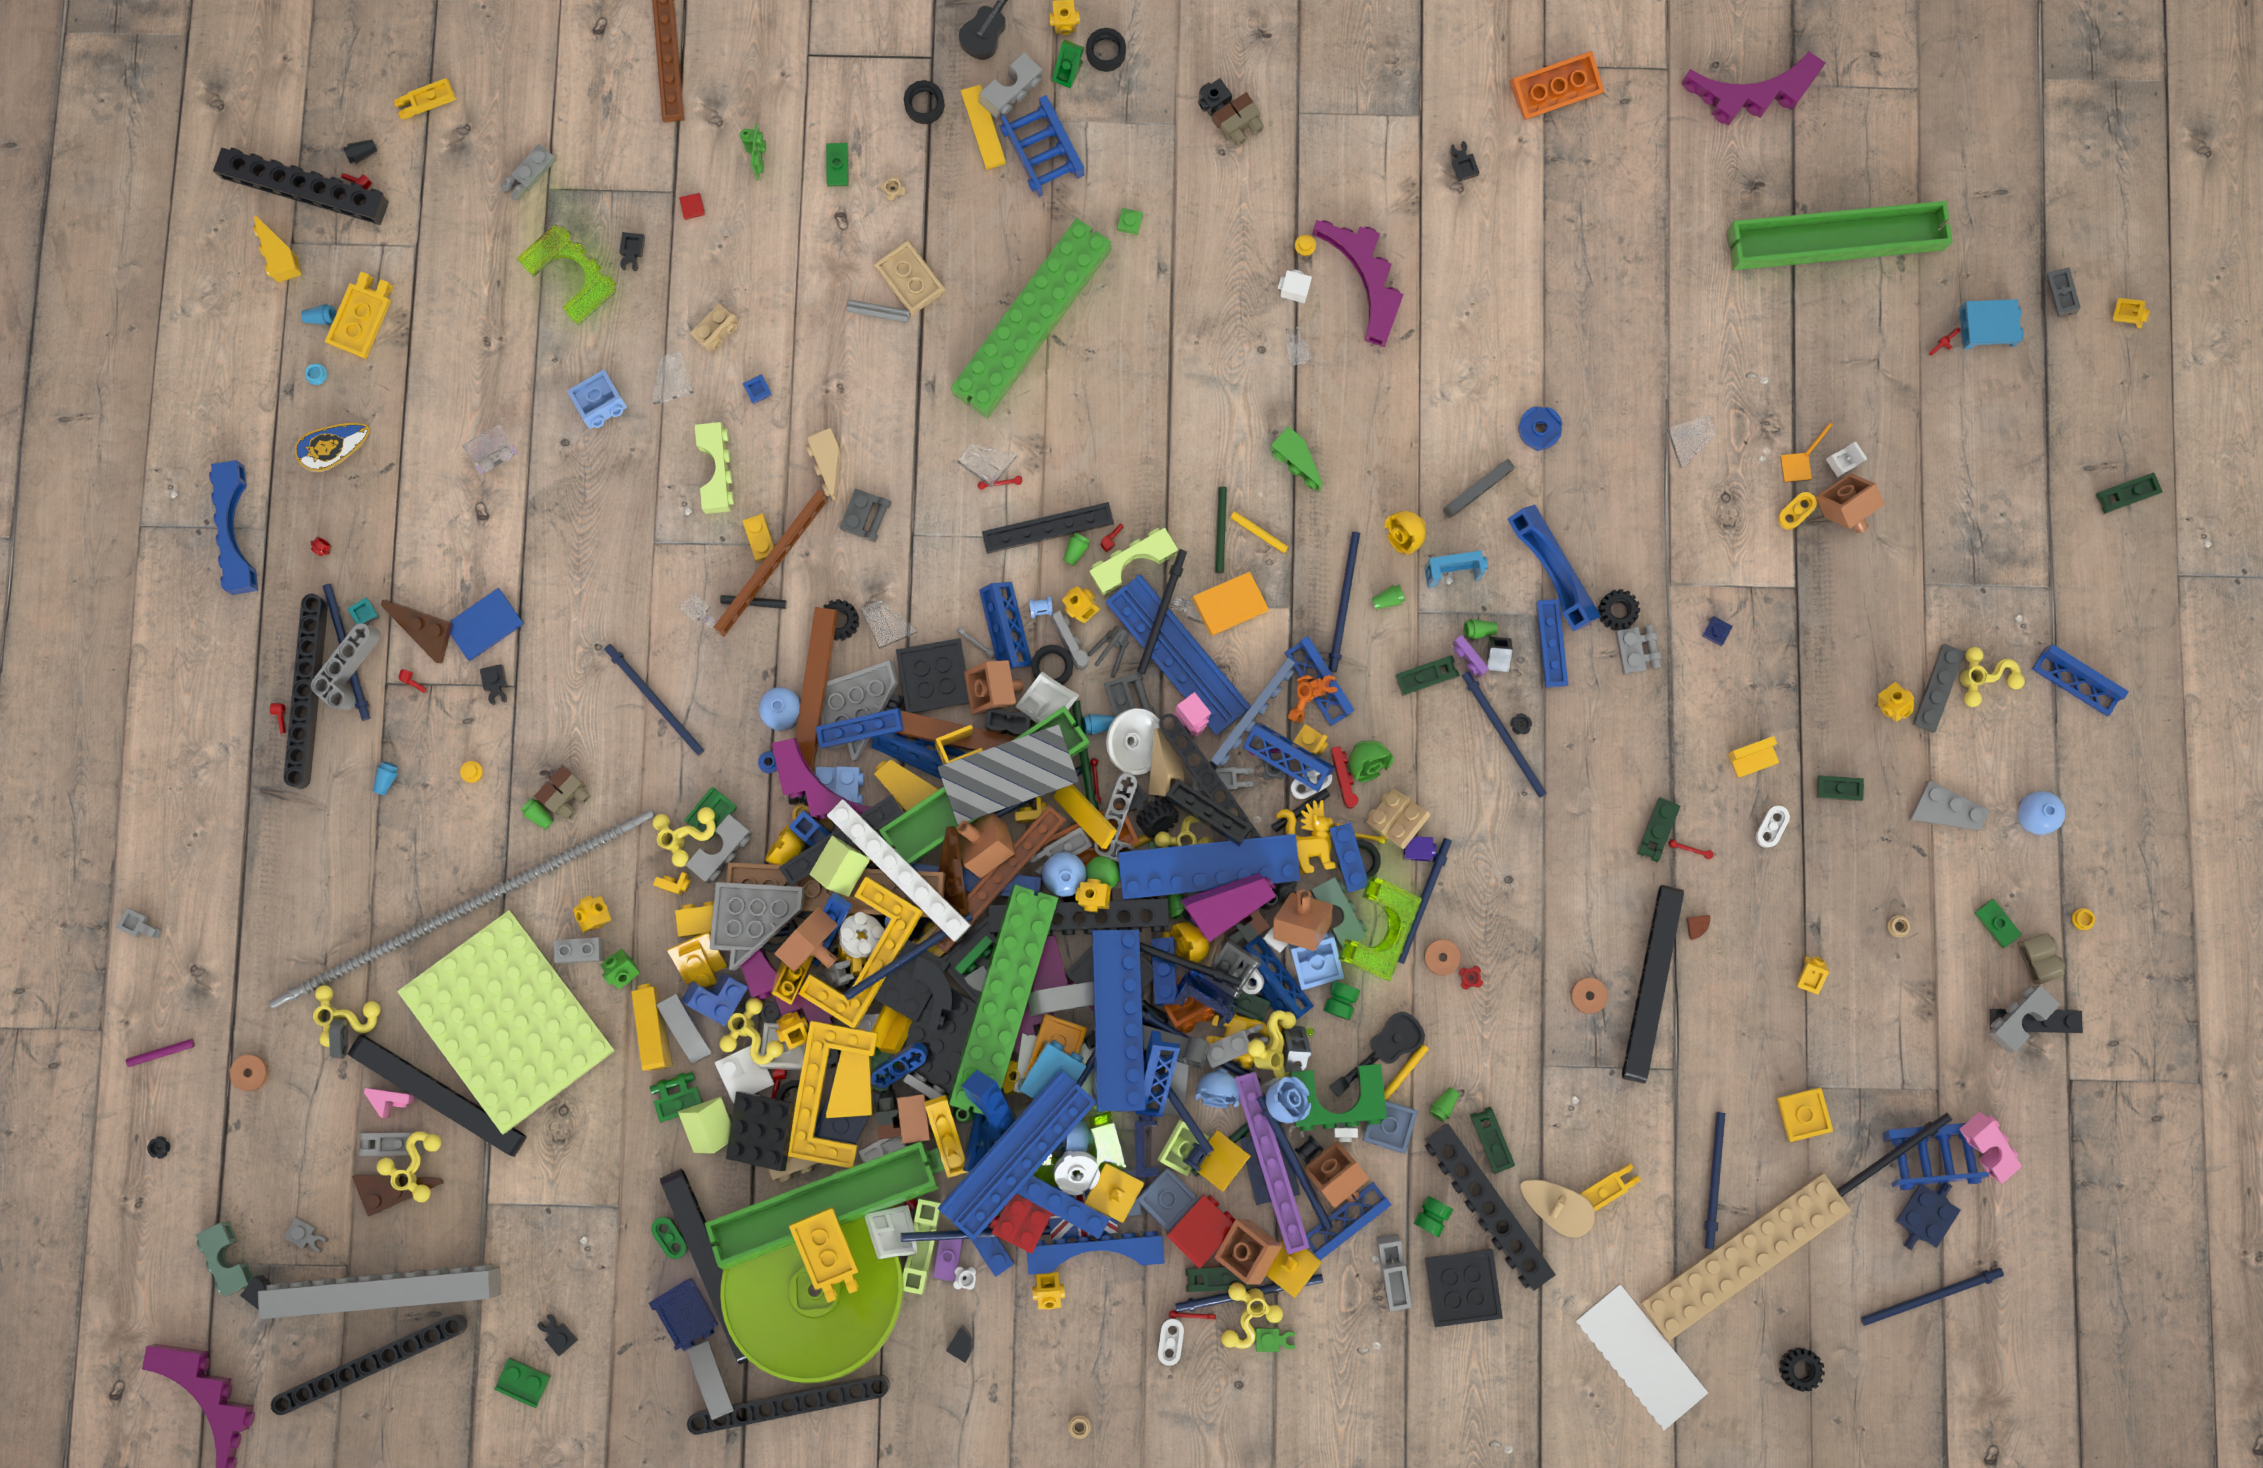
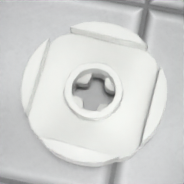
(848, 935)
(1074, 1161)

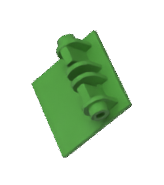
(755, 145)

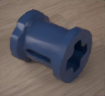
(1195, 1157)

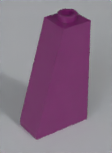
(1228, 904)

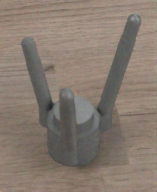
(1115, 638)

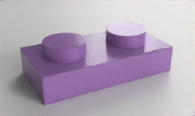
(1475, 663)

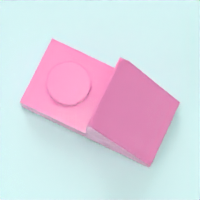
(383, 1099)

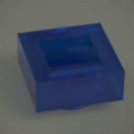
(1717, 631)

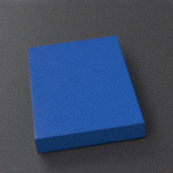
(484, 624)

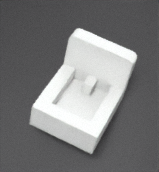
(1846, 459)
(1345, 1133)

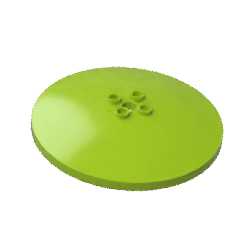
(802, 1335)

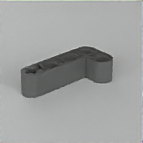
(1191, 1052)

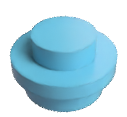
(316, 374)

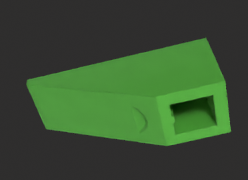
(1294, 452)

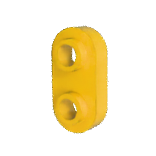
(1796, 511)

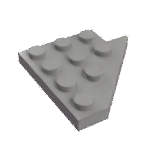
(857, 696)
(750, 916)

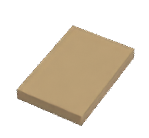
(909, 277)

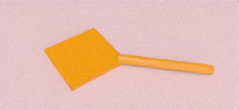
(1797, 466)

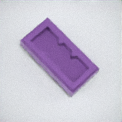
(947, 1259)

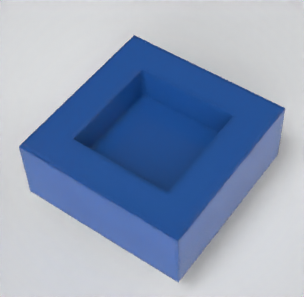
(757, 389)

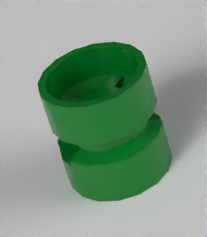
(1341, 1000)
(1433, 1216)

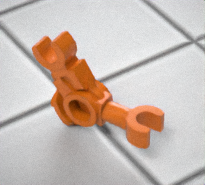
(1308, 691)

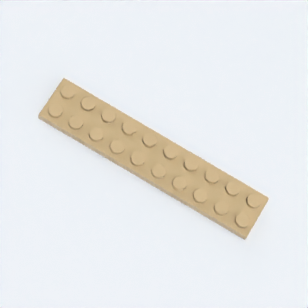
(1745, 1256)

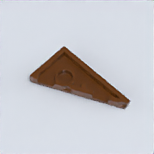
(426, 630)
(951, 865)
(379, 1194)

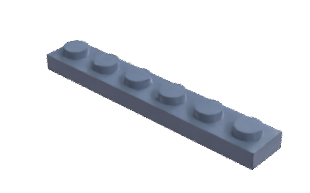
(1247, 722)

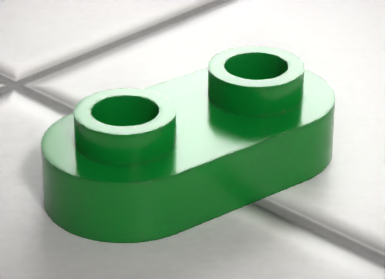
(667, 1239)

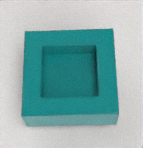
(363, 612)

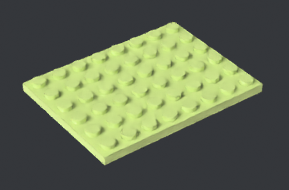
(506, 1022)

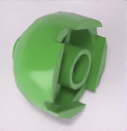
(1368, 759)

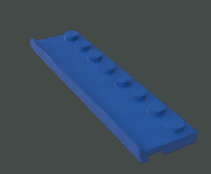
(1178, 654)
(1207, 865)
(1118, 1021)
(1017, 1155)

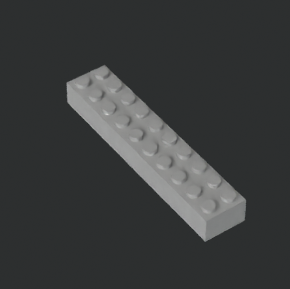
(372, 1292)

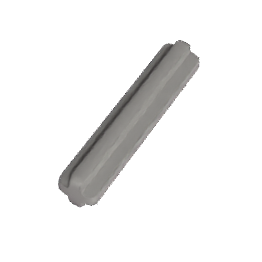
(878, 311)

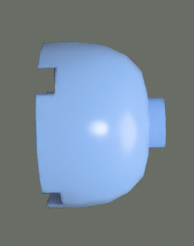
(779, 708)
(2041, 812)
(1063, 873)
(1218, 1089)
(1288, 1100)
(1077, 1139)

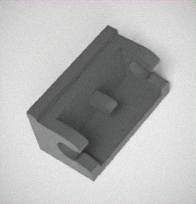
(2063, 292)
(1295, 1047)

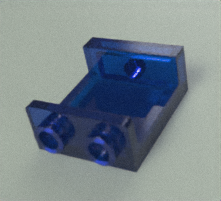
(1206, 992)
(1141, 1169)
(684, 1314)

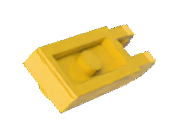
(425, 98)
(1609, 1187)

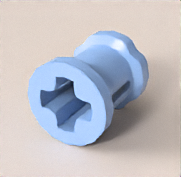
(1041, 607)

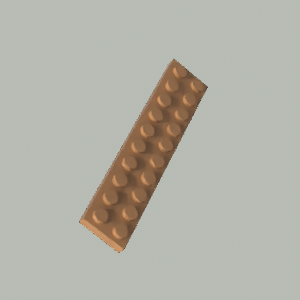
(816, 894)

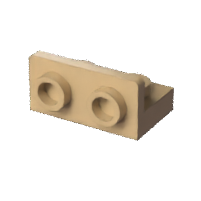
(714, 328)

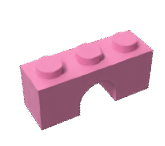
(1193, 715)
(1984, 1135)

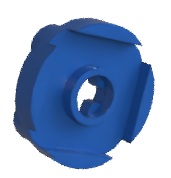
(1552, 429)

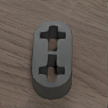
(338, 1038)

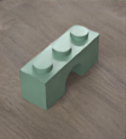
(1350, 928)
(213, 1244)

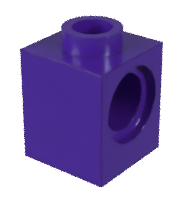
(1420, 849)

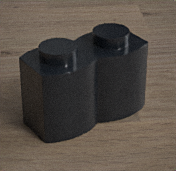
(1004, 722)

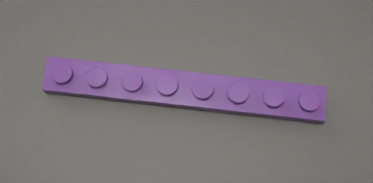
(1272, 1165)

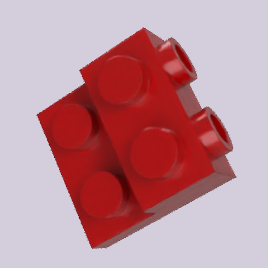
(1021, 1223)

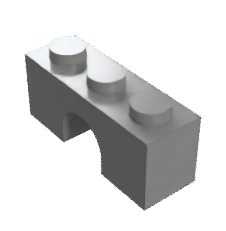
(999, 98)
(709, 866)
(2009, 1030)

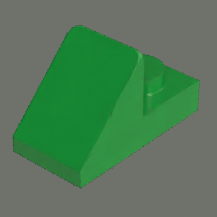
(1068, 64)

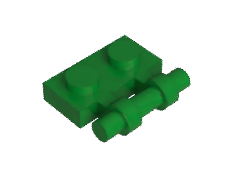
(669, 1105)

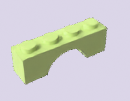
(715, 494)
(1157, 547)
(918, 1265)

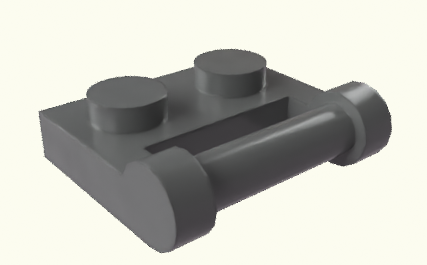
(858, 514)
(1120, 695)
(1229, 960)

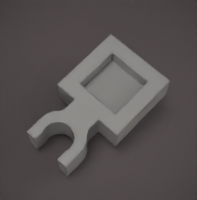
(302, 1234)

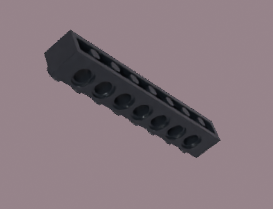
(228, 169)
(1067, 910)
(1541, 1271)

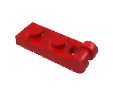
(1344, 779)

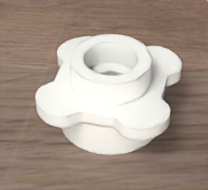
(970, 1280)

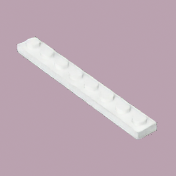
(899, 870)

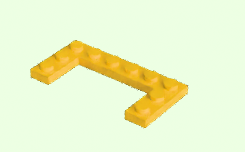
(903, 921)
(819, 1041)

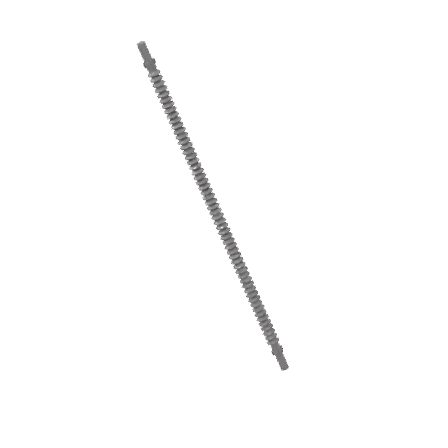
(295, 992)

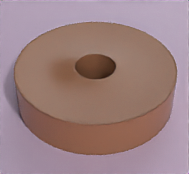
(1432, 960)
(1579, 999)
(259, 1072)

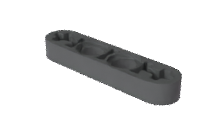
(1479, 488)

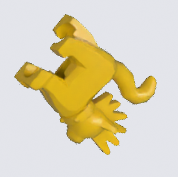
(1315, 845)
(1237, 1024)

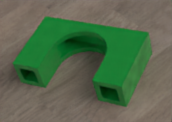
(1368, 1107)

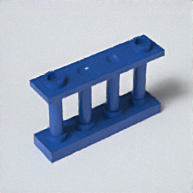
(1063, 147)
(1898, 1136)

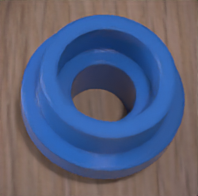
(761, 762)

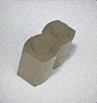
(2041, 958)

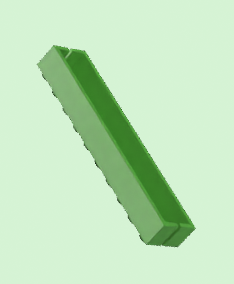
(1839, 235)
(1031, 318)
(924, 825)
(1004, 990)
(850, 1193)

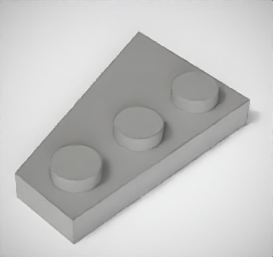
(1947, 808)

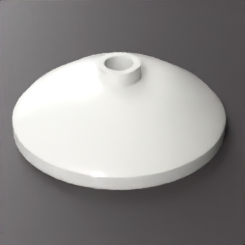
(1139, 727)

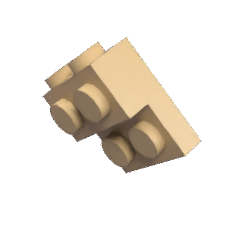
(1397, 818)

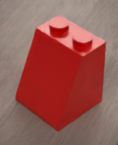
(1201, 1230)

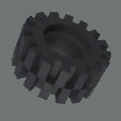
(1622, 597)
(852, 618)
(1157, 817)
(1815, 1365)

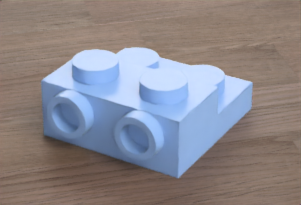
(597, 399)
(843, 781)
(1317, 966)

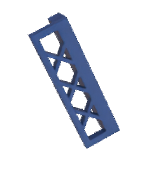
(1001, 626)
(1322, 670)
(2085, 674)
(1292, 749)
(913, 752)
(1273, 989)
(1151, 1065)
(1351, 1228)

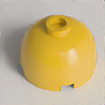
(1406, 531)
(785, 848)
(1190, 942)

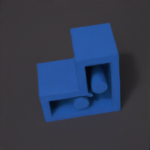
(719, 1002)

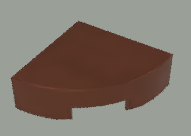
(1697, 926)

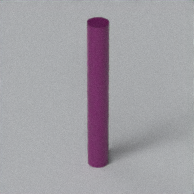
(158, 1053)

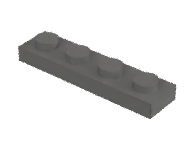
(1938, 688)

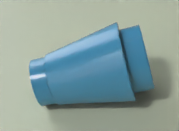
(320, 314)
(1097, 723)
(385, 776)

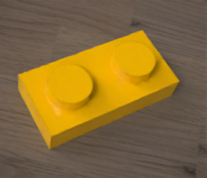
(758, 536)
(697, 966)

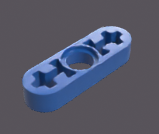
(902, 1056)

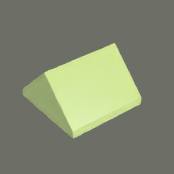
(839, 866)
(706, 1125)
(1178, 1147)

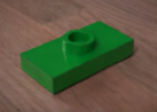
(837, 164)
(1998, 923)

